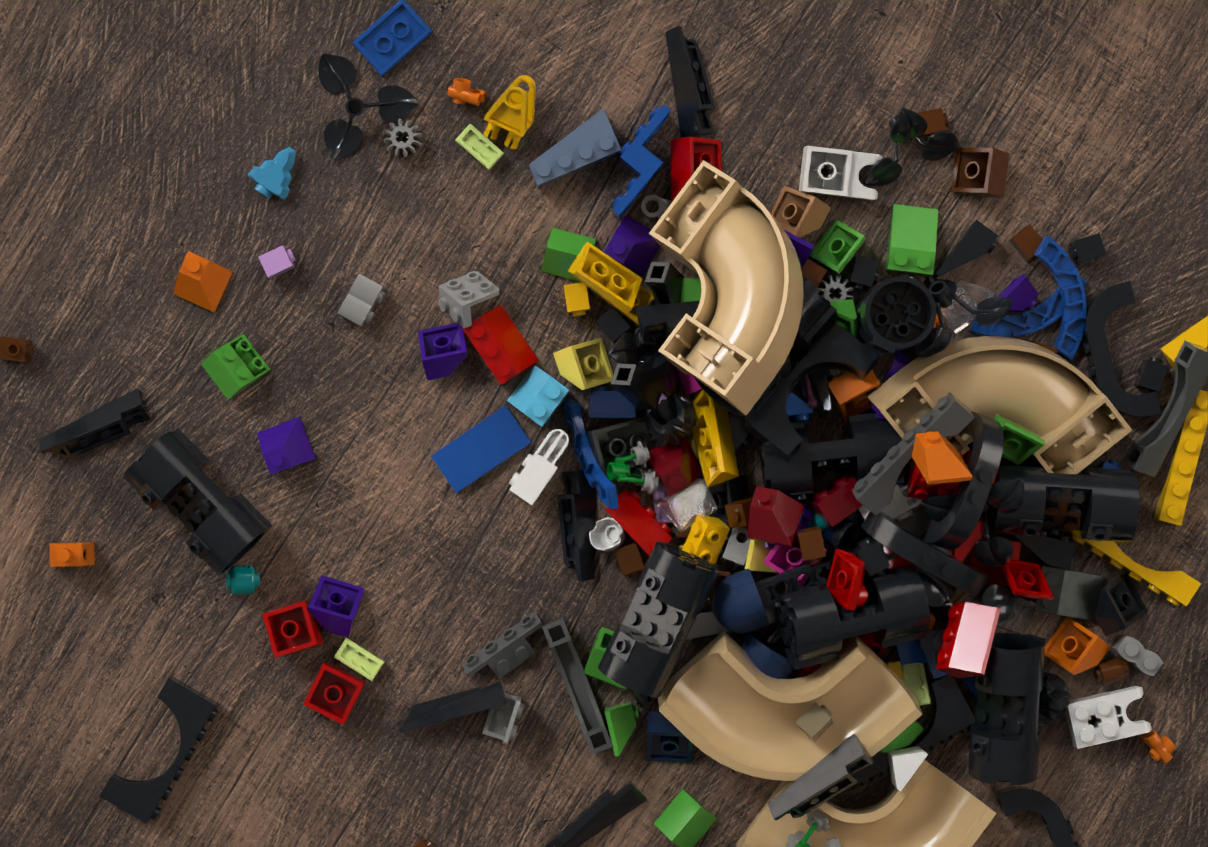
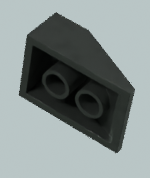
(618, 440)
(1073, 593)

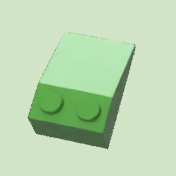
(912, 240)

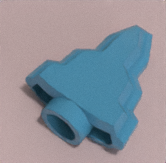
(274, 175)

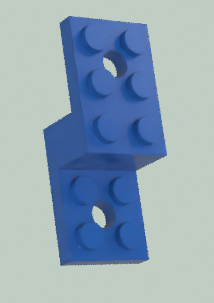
(640, 161)

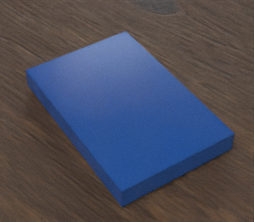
(392, 37)

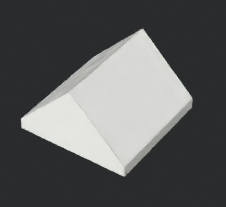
(904, 764)

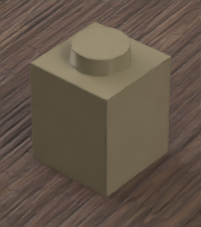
(815, 721)

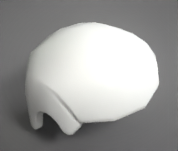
(607, 535)

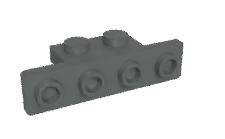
(507, 650)

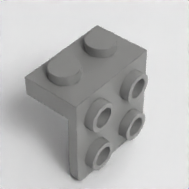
(462, 293)
(502, 718)

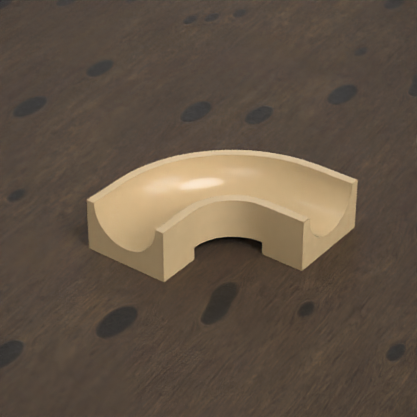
(747, 286)
(1017, 383)
(751, 718)
(926, 813)

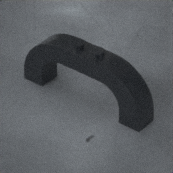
(1099, 357)
(972, 494)
(961, 575)
(1024, 798)

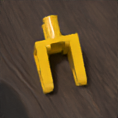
(512, 112)

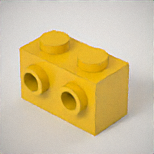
(706, 537)

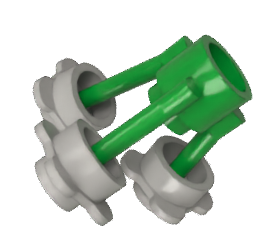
(641, 477)

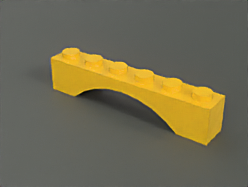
(1178, 484)
(1174, 584)

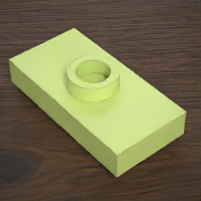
(479, 146)
(359, 659)
(915, 679)

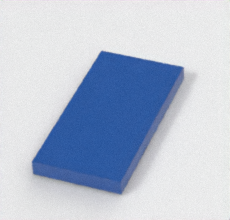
(481, 449)

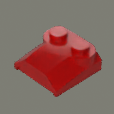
(846, 580)

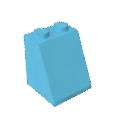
(538, 395)

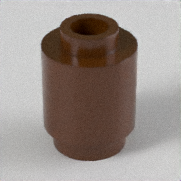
(1111, 671)

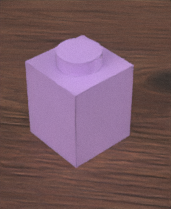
(277, 261)

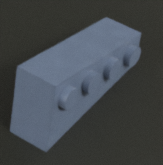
(580, 149)

